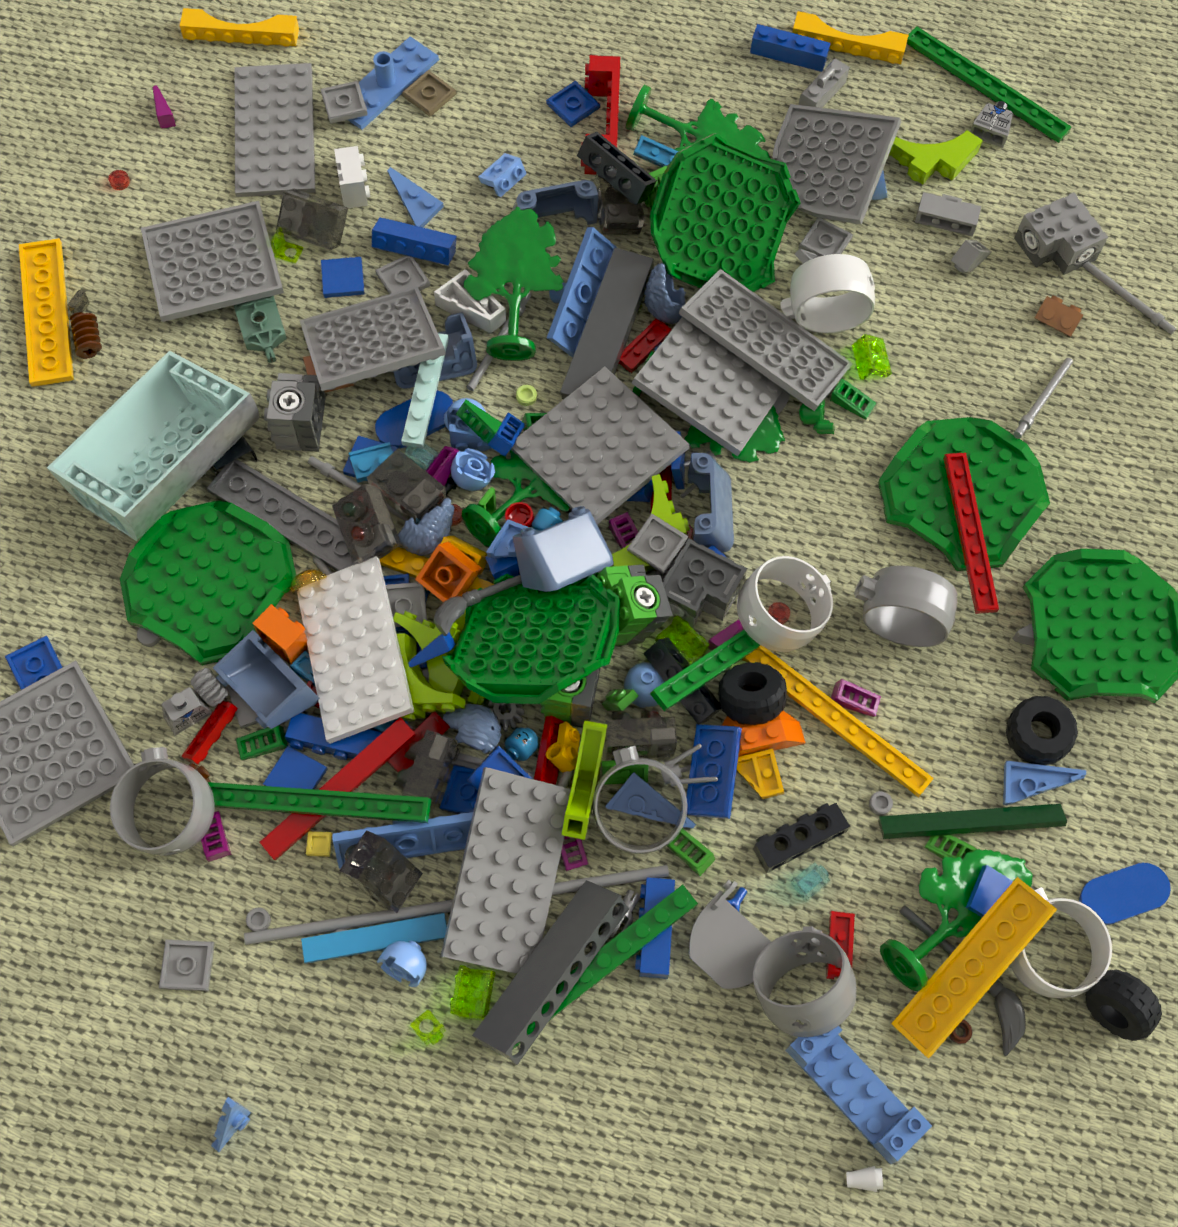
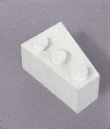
(352, 177)
(484, 313)

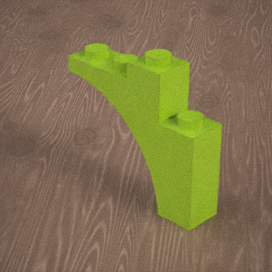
(944, 157)
(662, 509)
(424, 632)
(423, 695)
(585, 780)

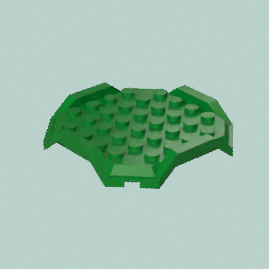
(722, 213)
(1004, 480)
(205, 577)
(1103, 625)
(534, 641)

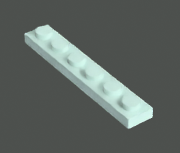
(423, 399)

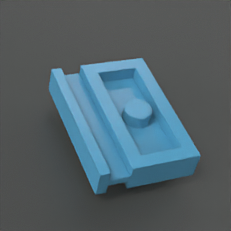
(368, 459)

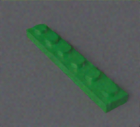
(704, 670)

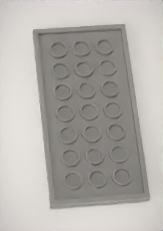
(274, 129)
(766, 339)
(506, 872)

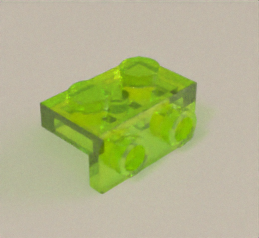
(871, 357)
(685, 639)
(472, 993)

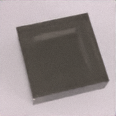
(78, 302)

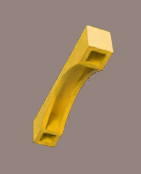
(278, 30)
(885, 46)

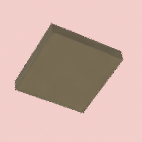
(429, 93)

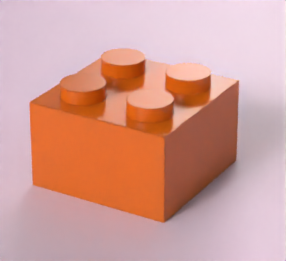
(448, 572)
(281, 633)

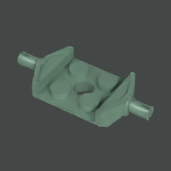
(263, 334)

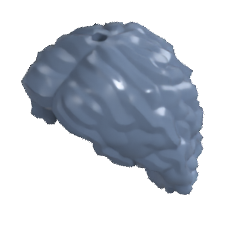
(662, 298)
(426, 536)
(475, 726)

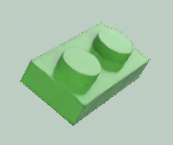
(619, 699)
(624, 773)

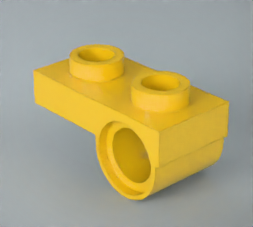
(565, 750)

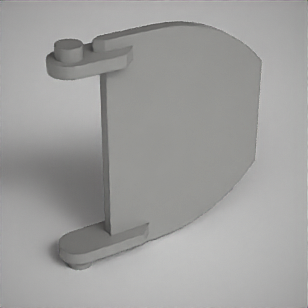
(725, 942)

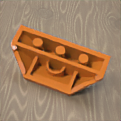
(775, 734)

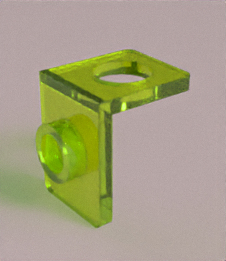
(279, 247)
(435, 1035)

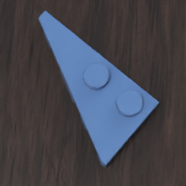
(418, 202)
(466, 439)
(503, 543)
(1029, 779)
(640, 799)
(235, 1119)

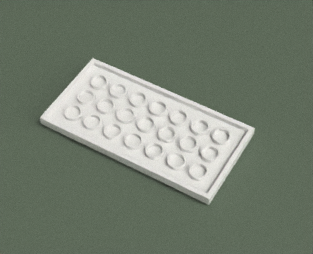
(354, 650)

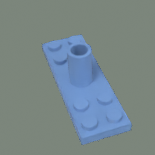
(392, 76)
(579, 291)
(413, 838)

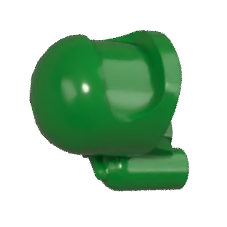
(816, 418)

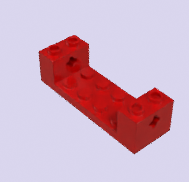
(604, 82)

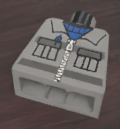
(993, 124)
(184, 710)

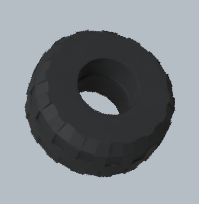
(752, 693)
(1028, 744)
(1124, 1005)

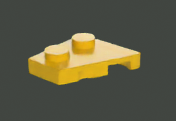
(761, 773)

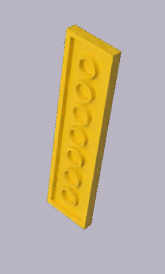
(45, 312)
(973, 967)

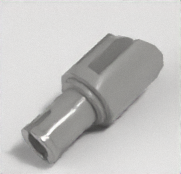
(627, 919)

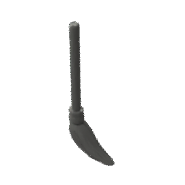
(455, 607)
(1007, 1003)

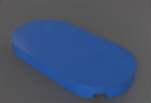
(392, 422)
(1126, 892)

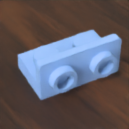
(503, 174)

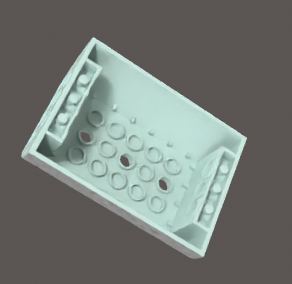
(144, 431)

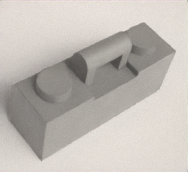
(825, 85)
(948, 213)

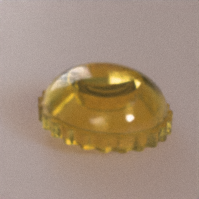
(306, 577)

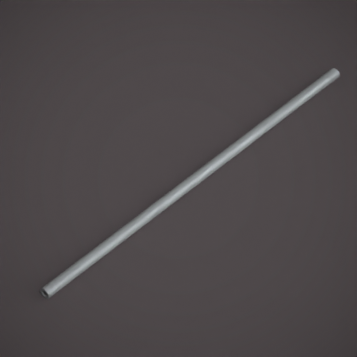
(435, 908)

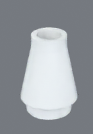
(865, 1179)

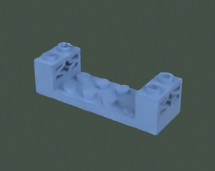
(859, 1094)

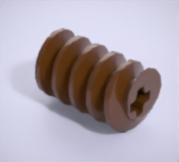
(85, 334)

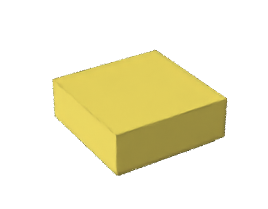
(319, 843)

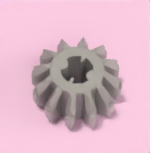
(209, 687)
(510, 718)

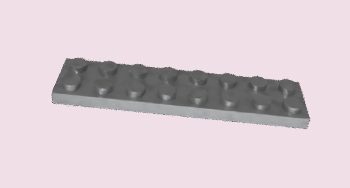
(286, 512)

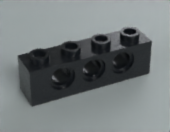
(616, 168)
(669, 662)
(772, 858)

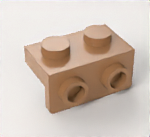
(1059, 315)

